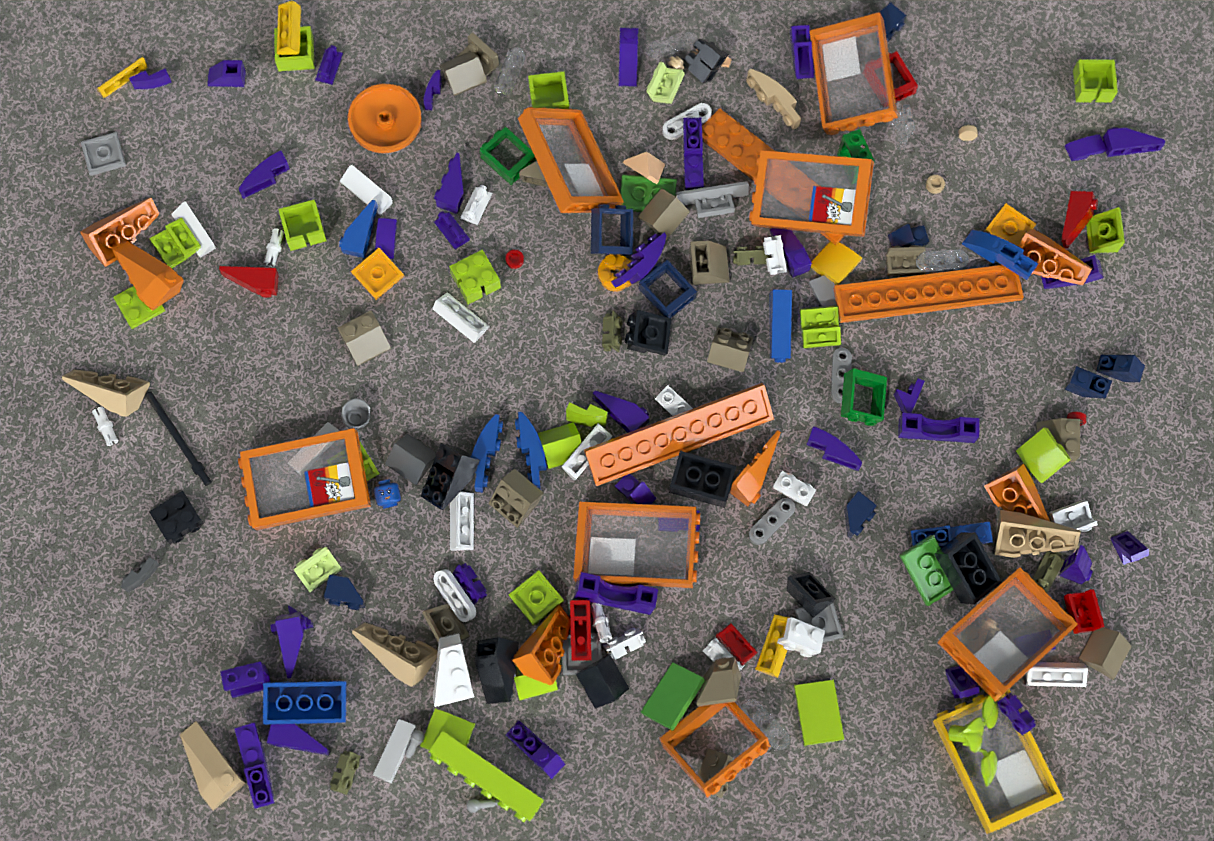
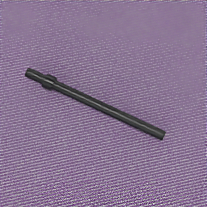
(197, 467)

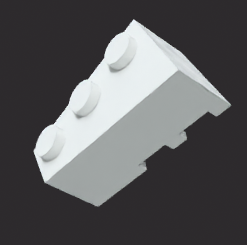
(451, 674)

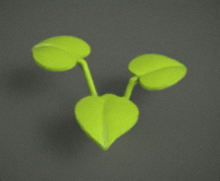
(972, 735)

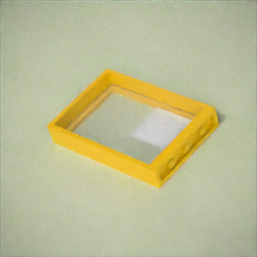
(1022, 776)

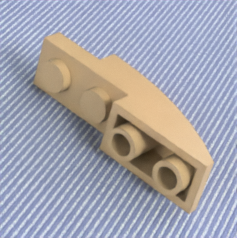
(772, 92)

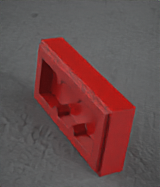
(736, 644)

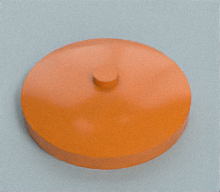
(384, 118)

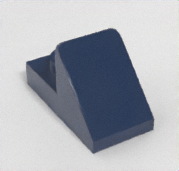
(908, 236)

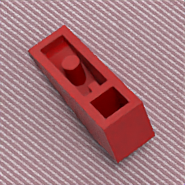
(1079, 213)
(256, 279)
(580, 630)

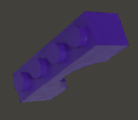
(955, 430)
(636, 598)

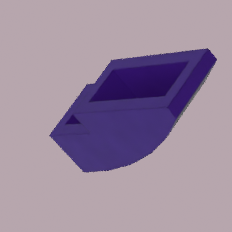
(802, 52)
(263, 174)
(833, 449)

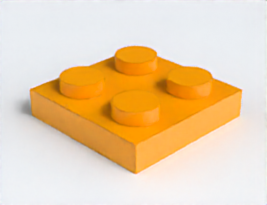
(1010, 225)
(377, 273)

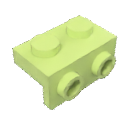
(664, 83)
(317, 568)

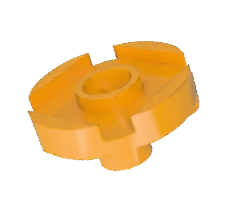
(605, 273)

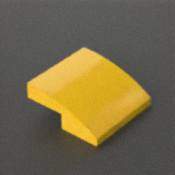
(835, 262)

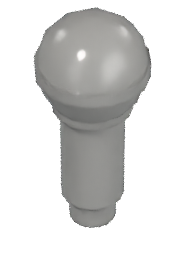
(416, 738)
(474, 805)

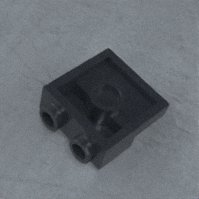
(648, 333)
(176, 518)

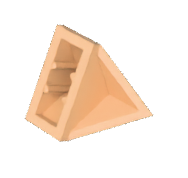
(646, 165)

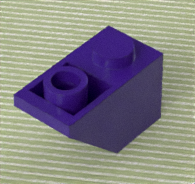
(227, 74)

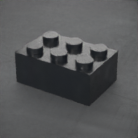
(702, 479)
(968, 568)

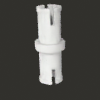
(274, 247)
(105, 426)
(600, 622)

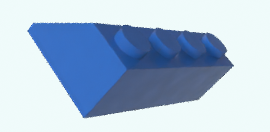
(304, 702)

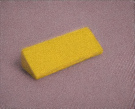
(288, 28)
(122, 77)
(772, 653)

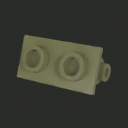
(743, 256)
(613, 324)
(1048, 570)
(349, 764)

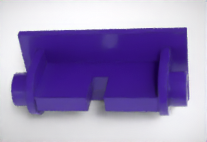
(329, 65)
(451, 229)
(464, 575)
(1010, 707)

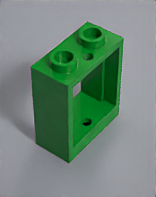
(851, 146)
(513, 174)
(866, 379)

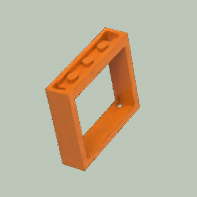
(697, 719)

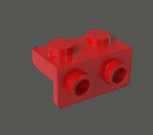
(1085, 611)

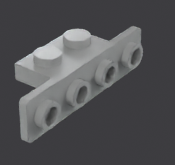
(715, 199)

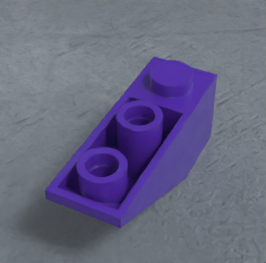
(451, 192)
(535, 749)

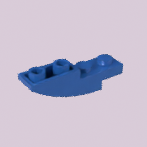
(1000, 250)
(530, 443)
(486, 446)
(946, 533)

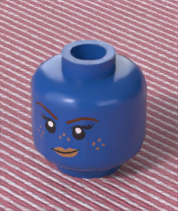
(387, 494)

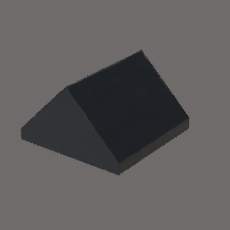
(809, 593)
(602, 682)

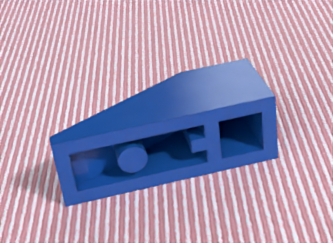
(359, 232)

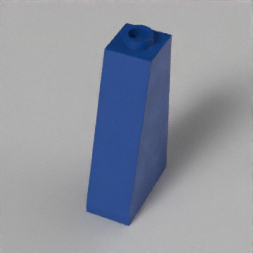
(780, 324)

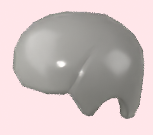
(355, 414)

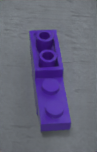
(693, 153)
(643, 260)
(255, 765)

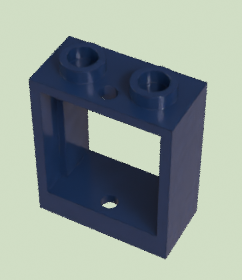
(626, 230)
(678, 304)

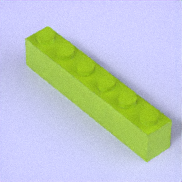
(485, 776)

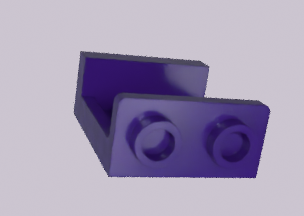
(245, 679)

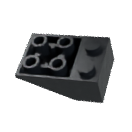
(448, 475)
(496, 668)

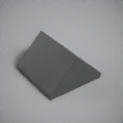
(410, 458)

